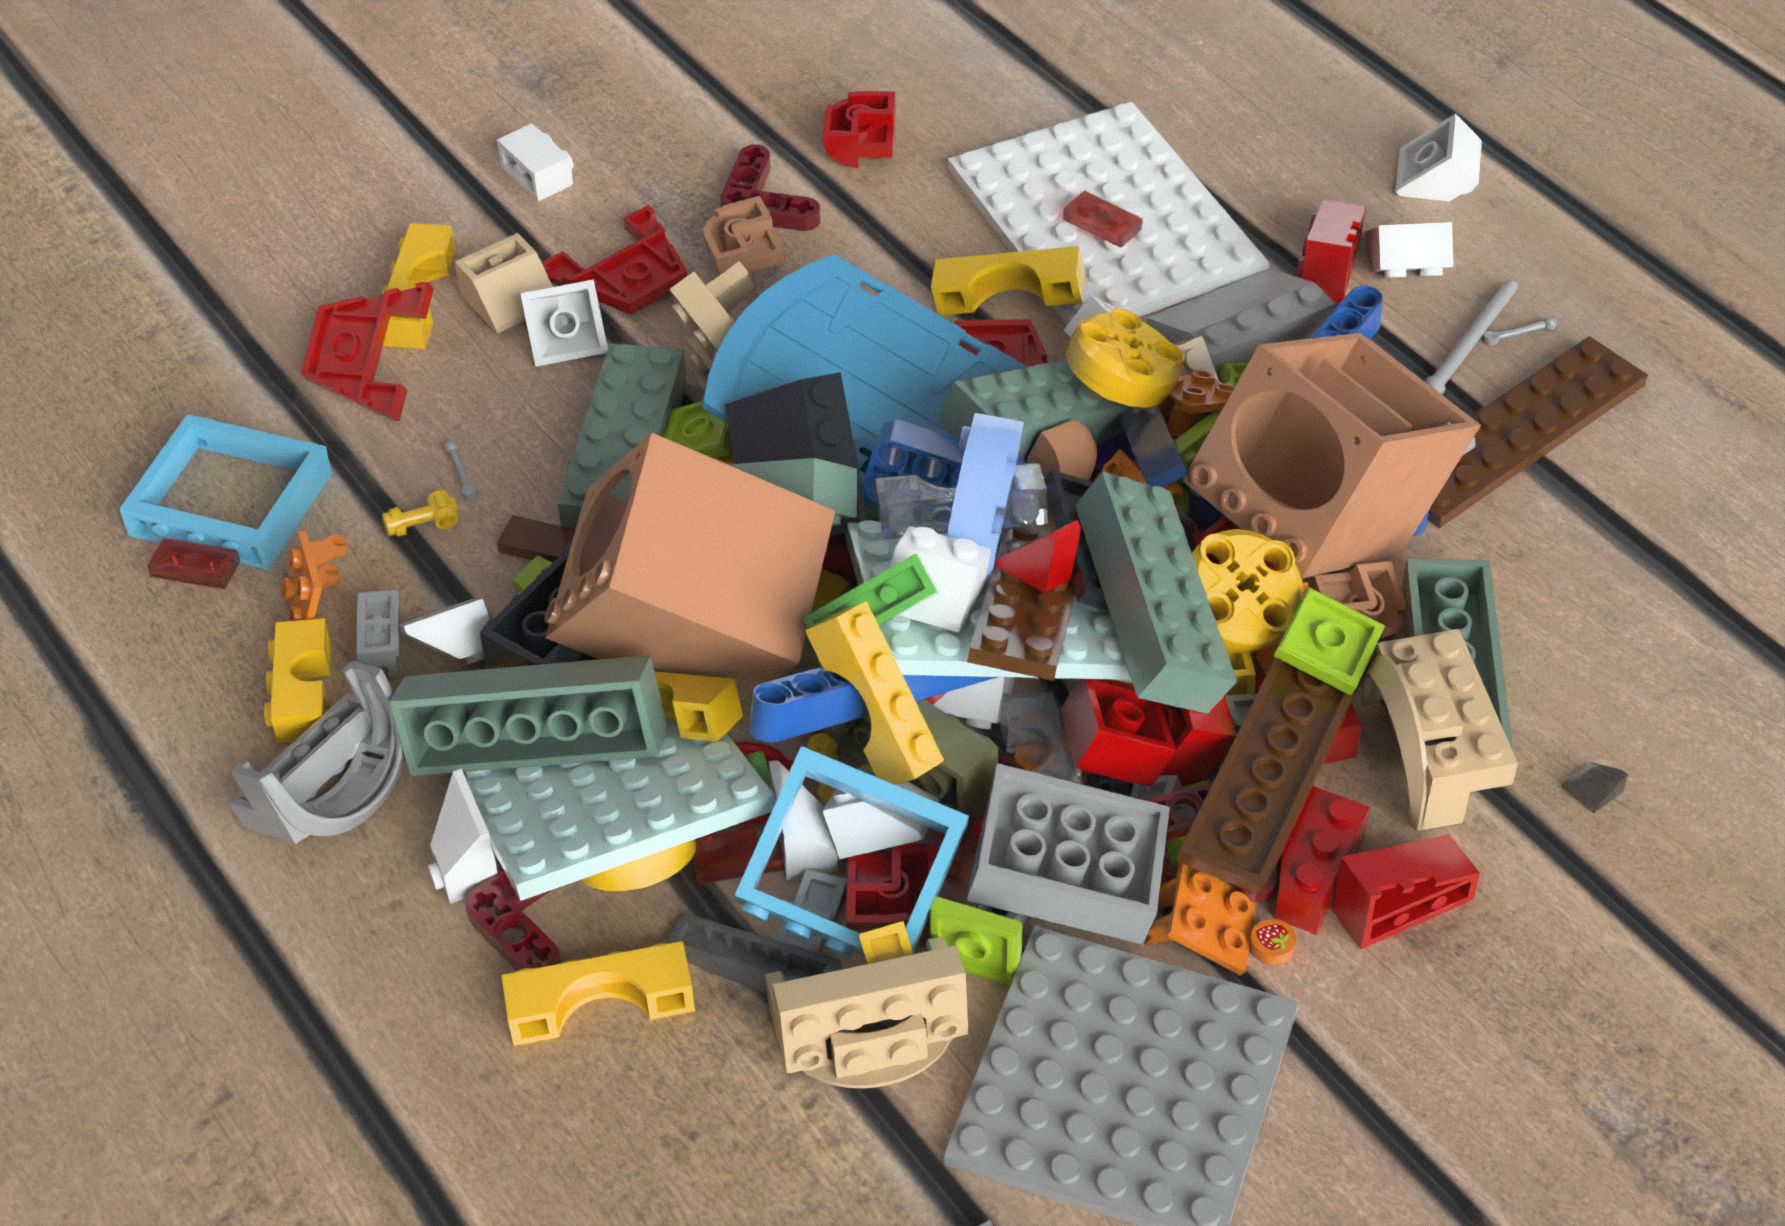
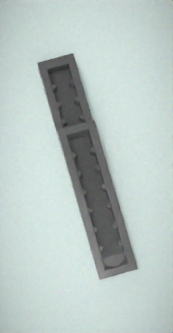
(749, 957)

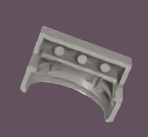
(280, 795)

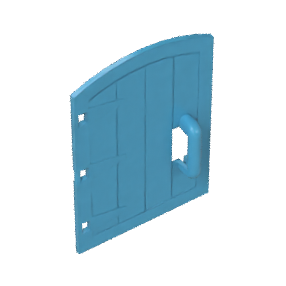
(889, 350)

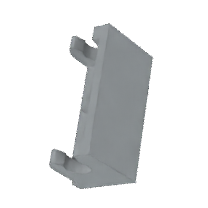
(378, 629)

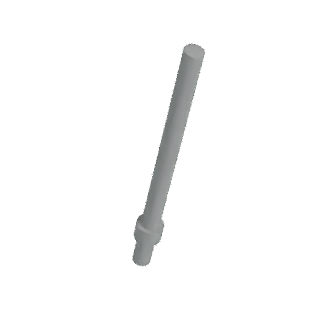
(1472, 336)

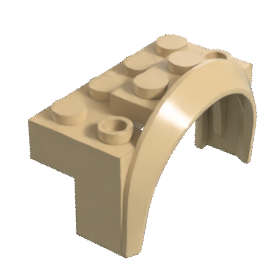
(706, 312)
(1432, 696)
(821, 1005)

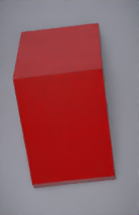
(1046, 560)

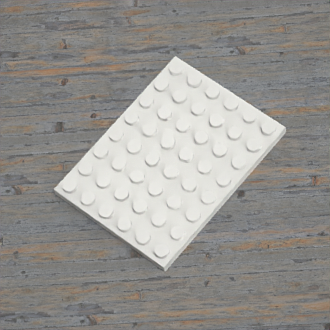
(1118, 155)

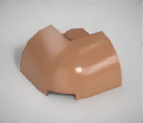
(743, 234)
(1065, 449)
(1368, 590)

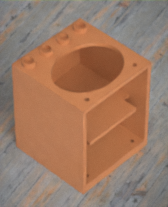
(1330, 451)
(692, 569)

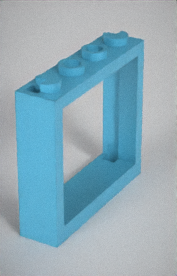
(254, 546)
(875, 791)

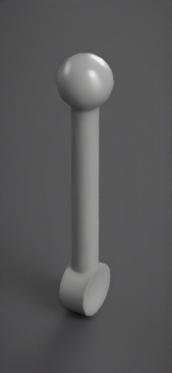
(1491, 337)
(468, 490)

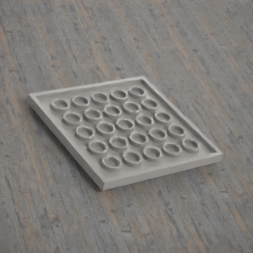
(1123, 1084)

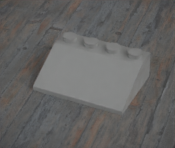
(1246, 314)
(1070, 854)

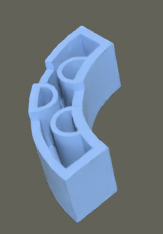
(985, 481)

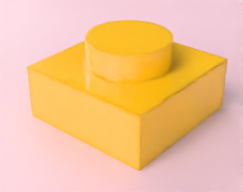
(886, 943)

